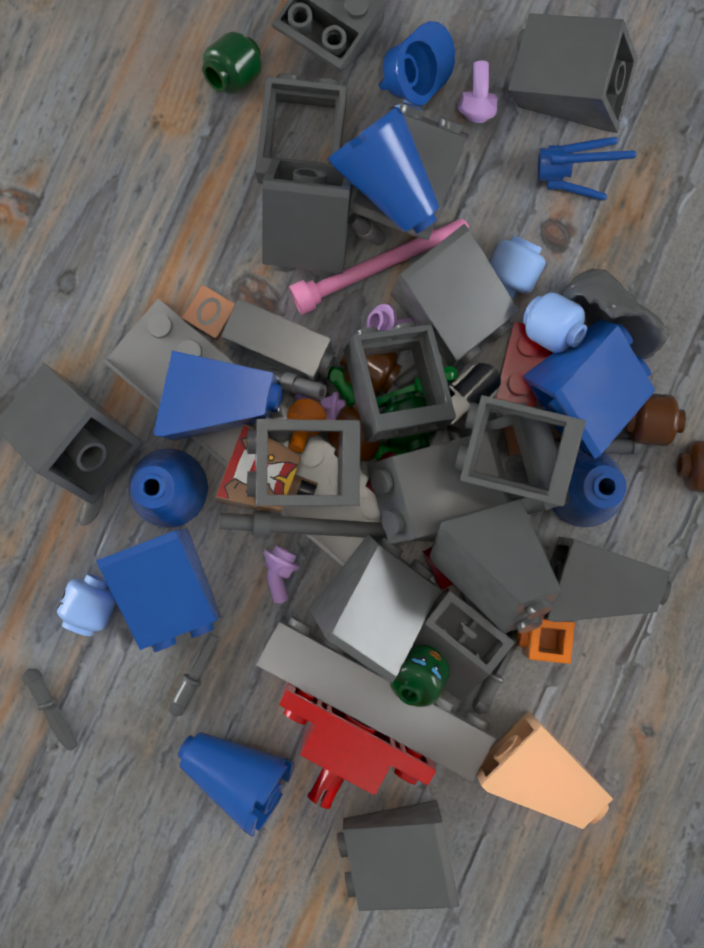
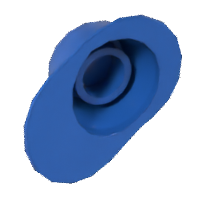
(419, 64)

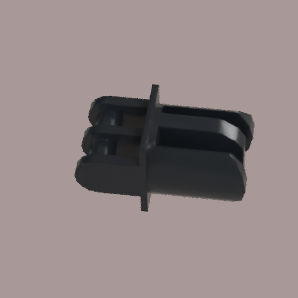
(471, 384)

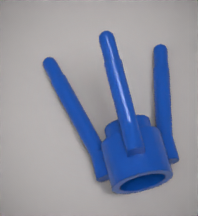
(557, 163)

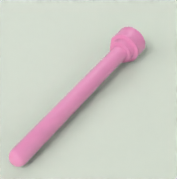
(309, 294)

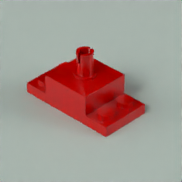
(349, 749)

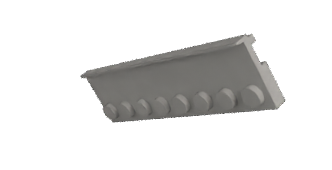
(143, 363)

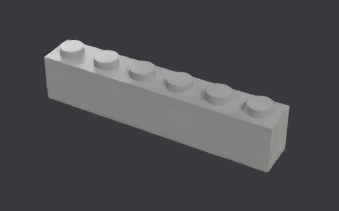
(361, 693)

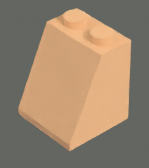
(542, 775)

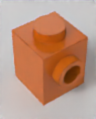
(548, 642)

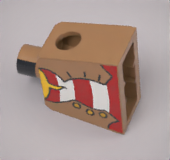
(281, 476)

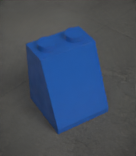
(594, 383)
(213, 397)
(161, 590)

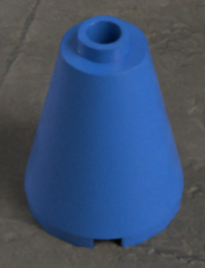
(390, 172)
(181, 488)
(594, 491)
(236, 777)

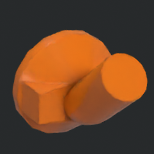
(304, 410)

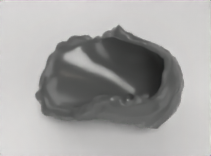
(608, 300)

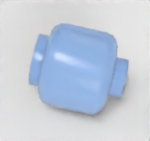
(517, 264)
(555, 322)
(86, 605)

